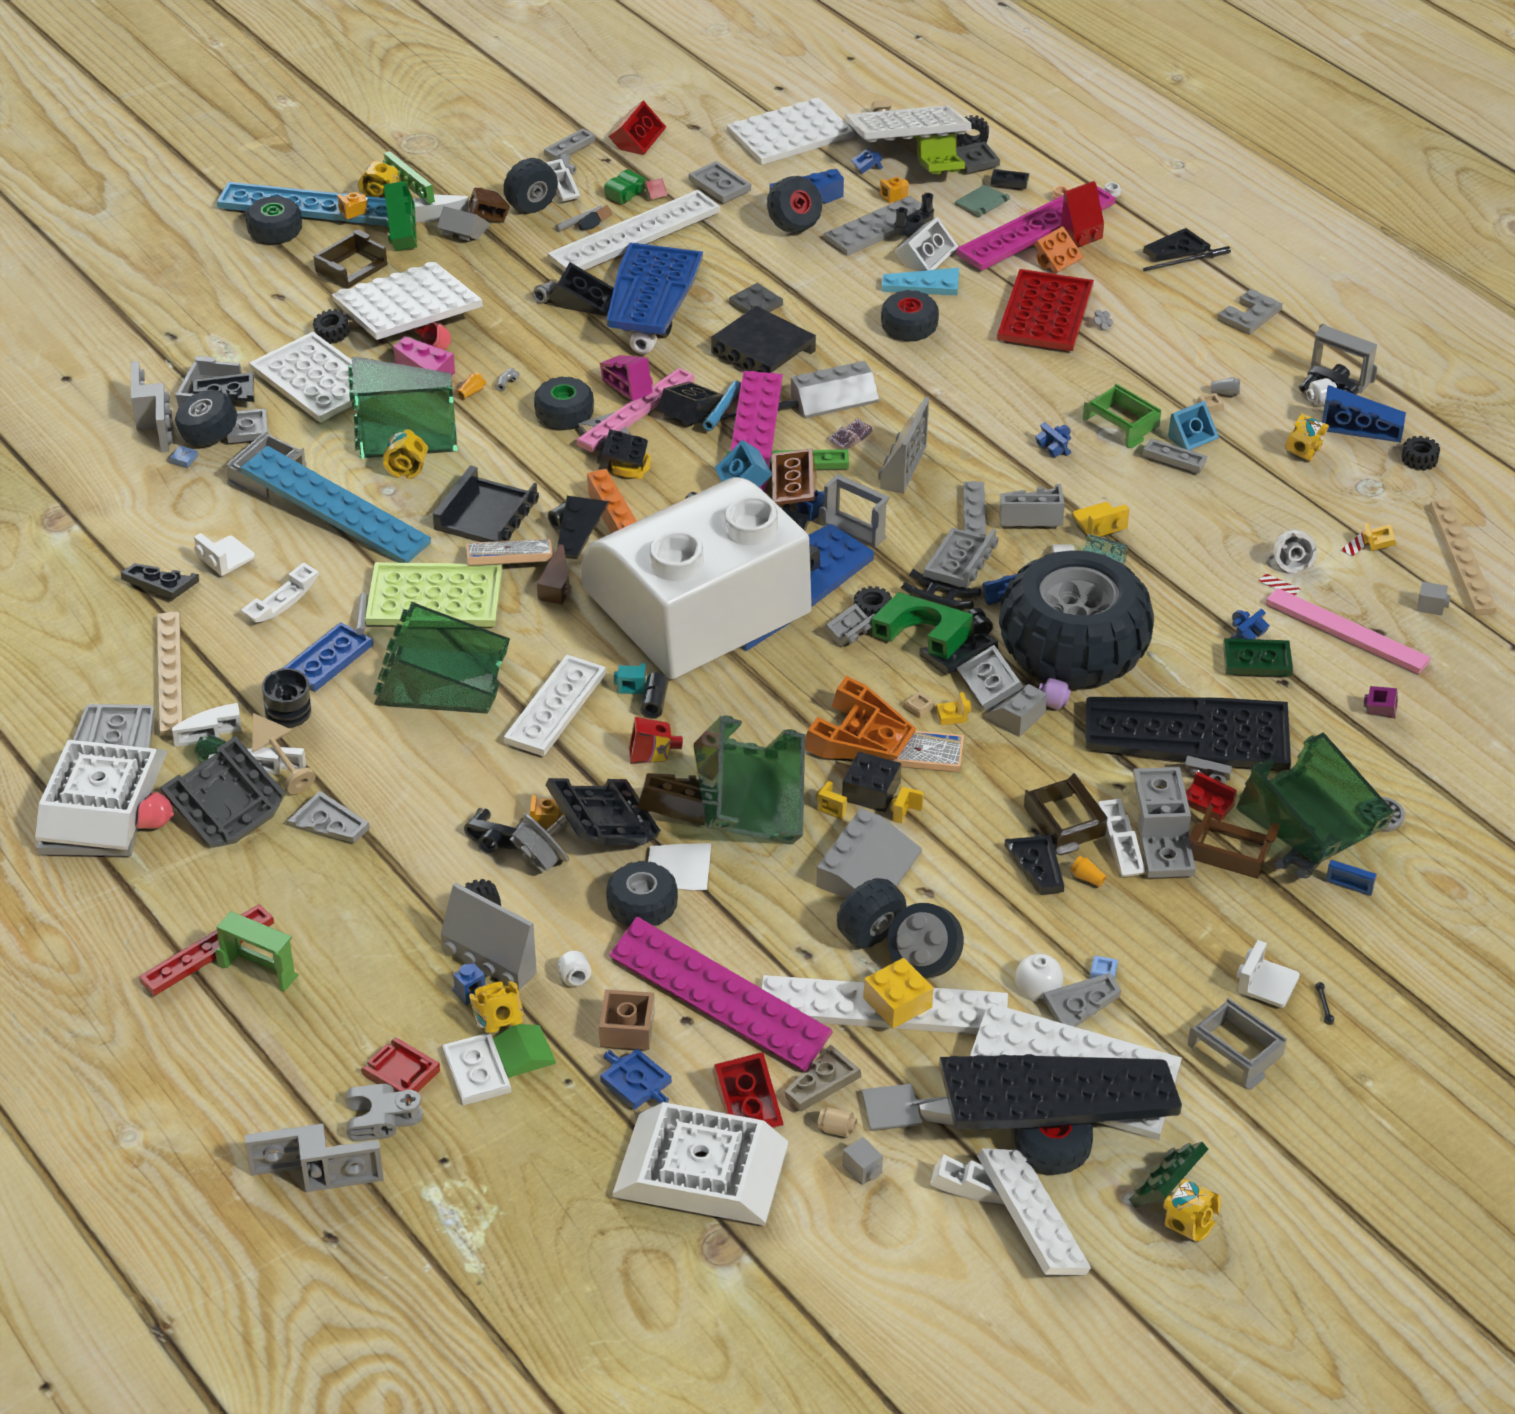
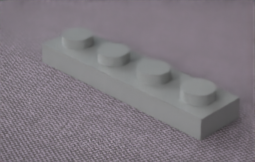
(974, 507)

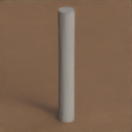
(572, 221)
(362, 609)

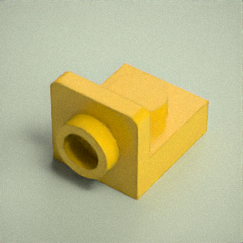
(954, 712)
(830, 802)

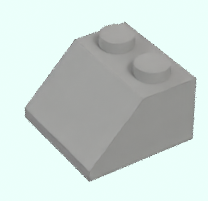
(461, 223)
(1019, 710)

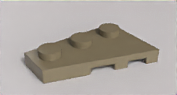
(823, 1079)

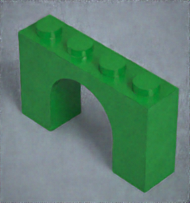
(903, 610)

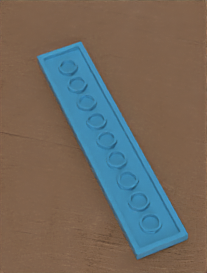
(311, 203)
(336, 505)

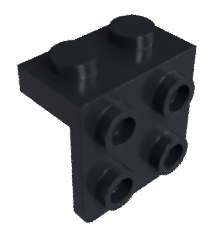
(622, 448)

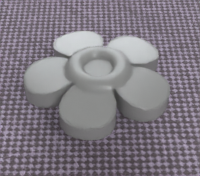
(1103, 319)

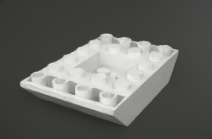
(91, 811)
(729, 1182)

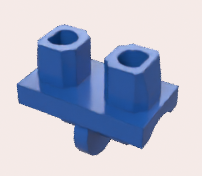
(1057, 437)
(995, 589)
(1246, 624)

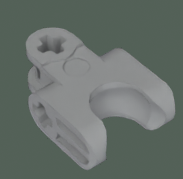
(385, 1111)

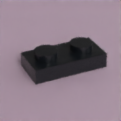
(1006, 178)

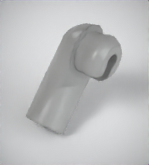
(565, 158)
(503, 378)

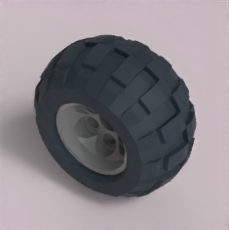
(1076, 618)

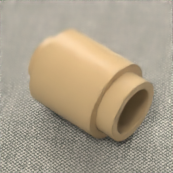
(837, 1122)

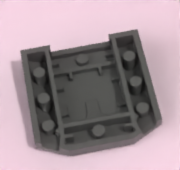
(225, 795)

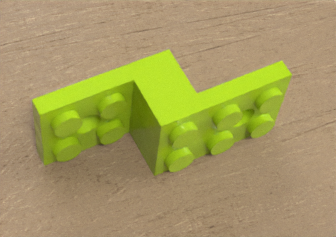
(938, 153)

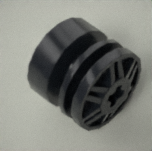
(286, 697)

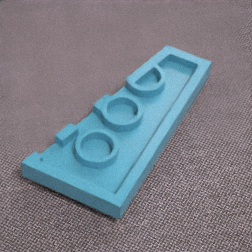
(929, 281)

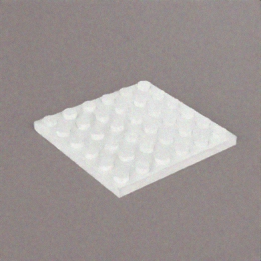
(908, 122)
(406, 300)

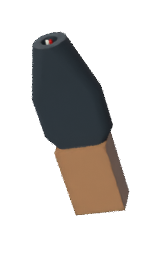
(594, 218)

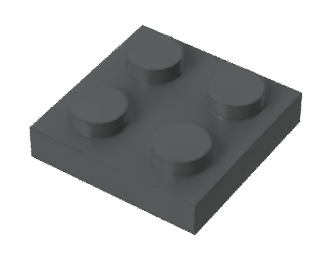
(977, 157)
(755, 296)

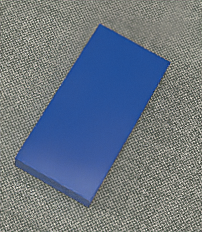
(1351, 877)

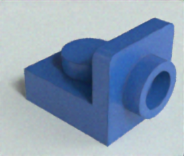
(866, 160)

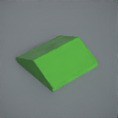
(523, 1049)

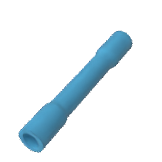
(714, 417)

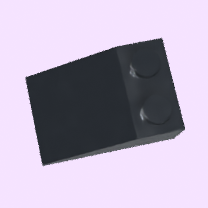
(582, 292)
(688, 402)

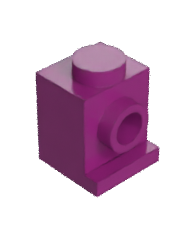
(1382, 701)

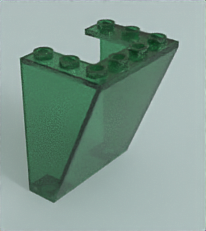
(400, 399)
(440, 664)
(752, 786)
(1317, 803)

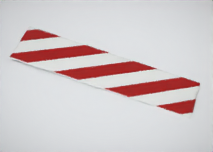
(1355, 545)
(1277, 583)

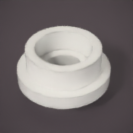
(1113, 189)

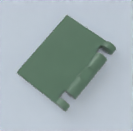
(982, 200)

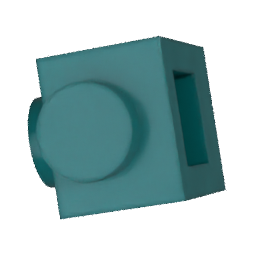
(630, 679)

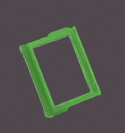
(1148, 413)
(237, 928)

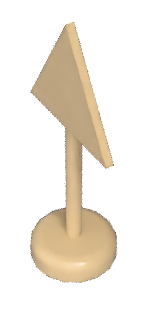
(268, 732)

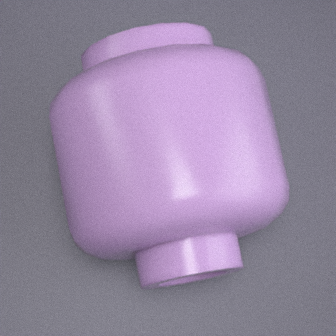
(1056, 692)

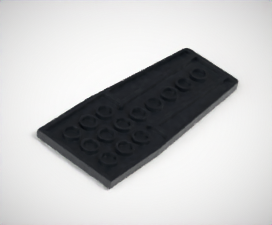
(1199, 727)
(1055, 1090)

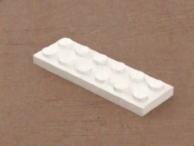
(555, 705)
(1034, 1212)

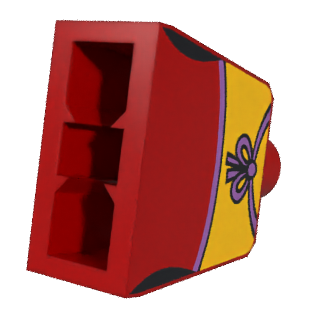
(651, 741)

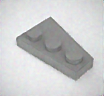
(330, 819)
(1082, 999)

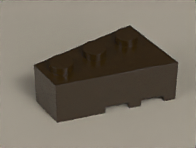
(673, 797)

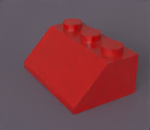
(637, 130)

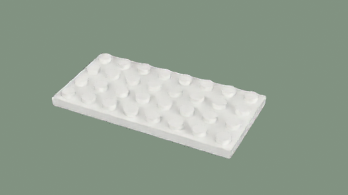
(1021, 1033)

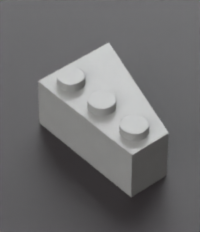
(1032, 508)

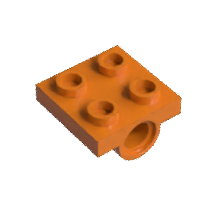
(1057, 251)

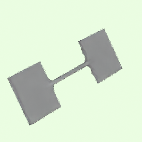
(893, 1106)

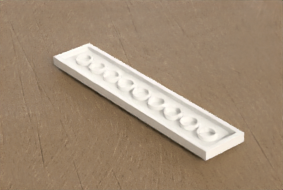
(638, 229)
(844, 1004)

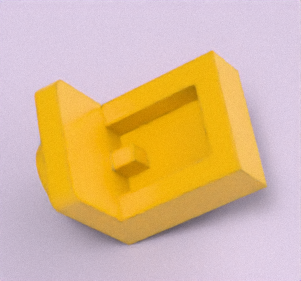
(1379, 537)
(906, 799)

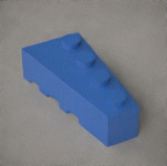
(829, 184)
(1361, 417)

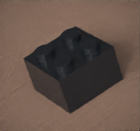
(871, 781)

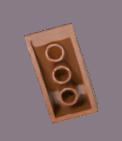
(793, 476)

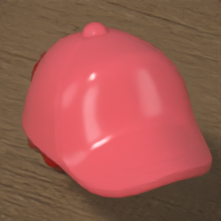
(434, 335)
(154, 811)

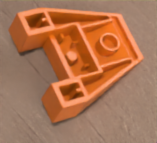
(868, 728)

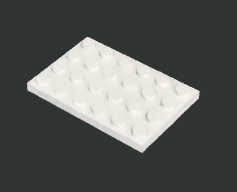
(790, 130)
(309, 375)

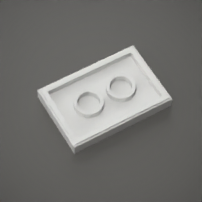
(476, 1068)

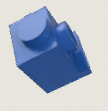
(811, 507)
(467, 976)

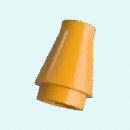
(472, 385)
(1087, 871)

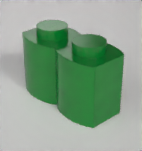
(624, 186)

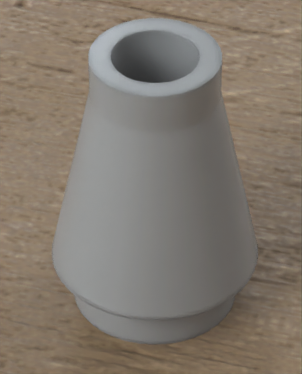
(543, 291)
(1226, 386)

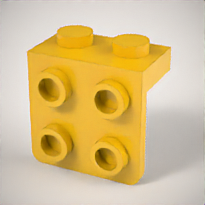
(1102, 518)

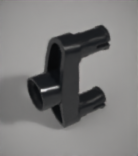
(910, 224)
(1338, 375)
(490, 834)

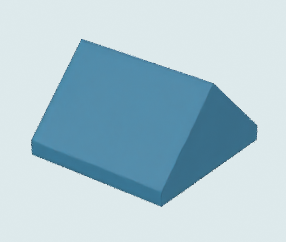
(1192, 426)

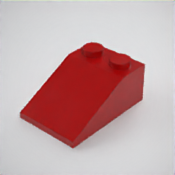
(1083, 214)
(748, 1089)

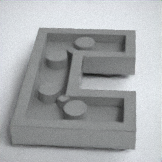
(1261, 310)

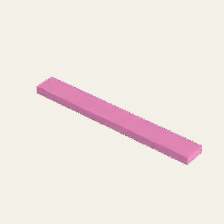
(632, 411)
(1348, 631)

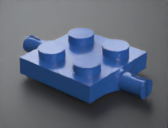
(635, 1078)

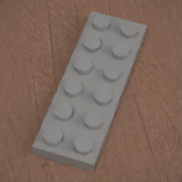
(869, 228)

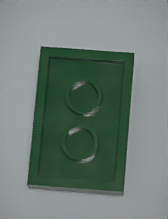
(1257, 657)
(1167, 1174)

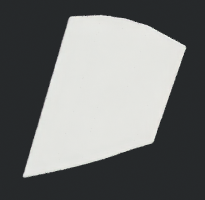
(686, 862)

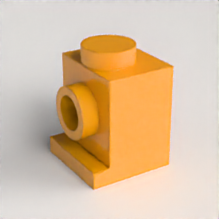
(894, 189)
(352, 205)
(544, 811)

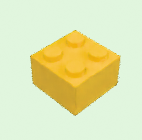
(898, 993)

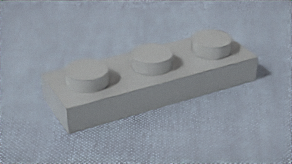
(569, 144)
(1175, 455)

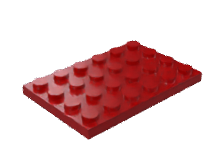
(1045, 310)

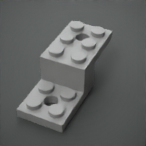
(151, 406)
(1164, 822)
(321, 1165)

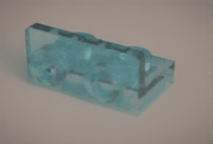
(1106, 547)

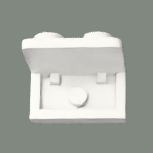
(223, 555)
(1265, 979)

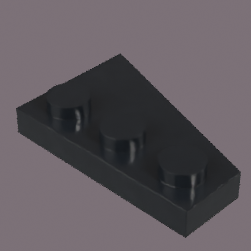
(578, 523)
(163, 583)
(1038, 861)

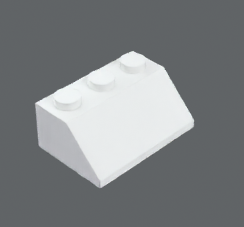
(927, 247)

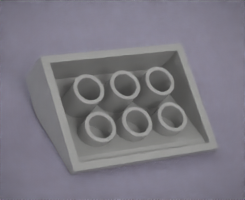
(906, 451)
(866, 851)
(489, 937)

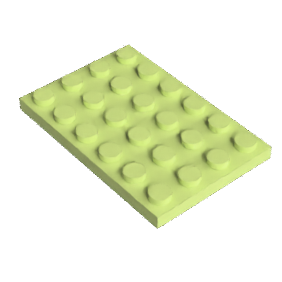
(449, 588)

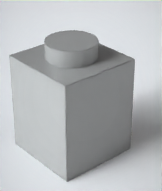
(1433, 598)
(862, 1161)

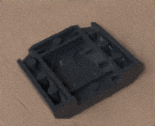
(604, 812)

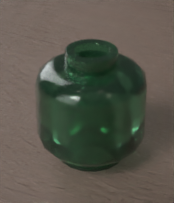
(207, 746)

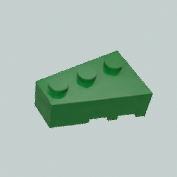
(401, 216)

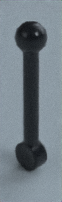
(1329, 1019)

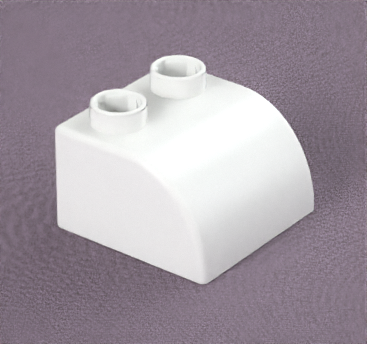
(702, 575)

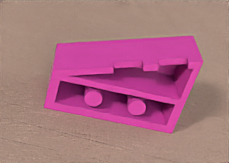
(422, 355)
(628, 375)

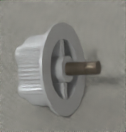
(538, 844)

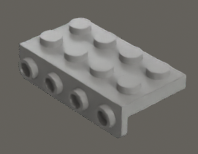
(961, 557)

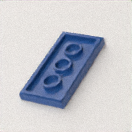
(330, 655)

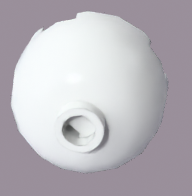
(1294, 551)
(1038, 975)

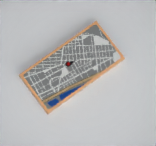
(509, 552)
(933, 751)

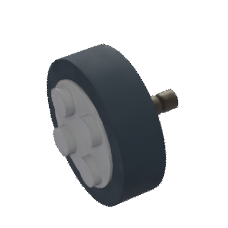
(926, 938)

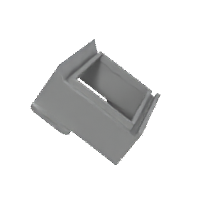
(1349, 344)
(204, 368)
(242, 482)
(867, 533)
(1252, 1026)

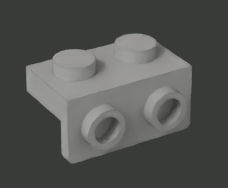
(849, 625)

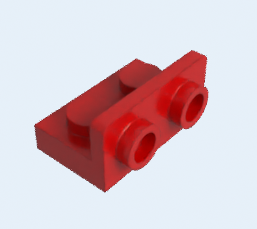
(1207, 792)

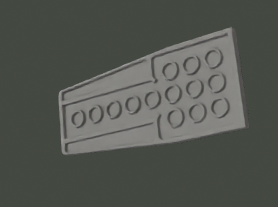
(110, 725)

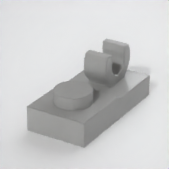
(1214, 769)

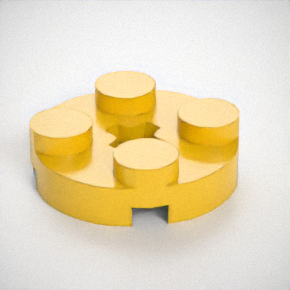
(628, 470)

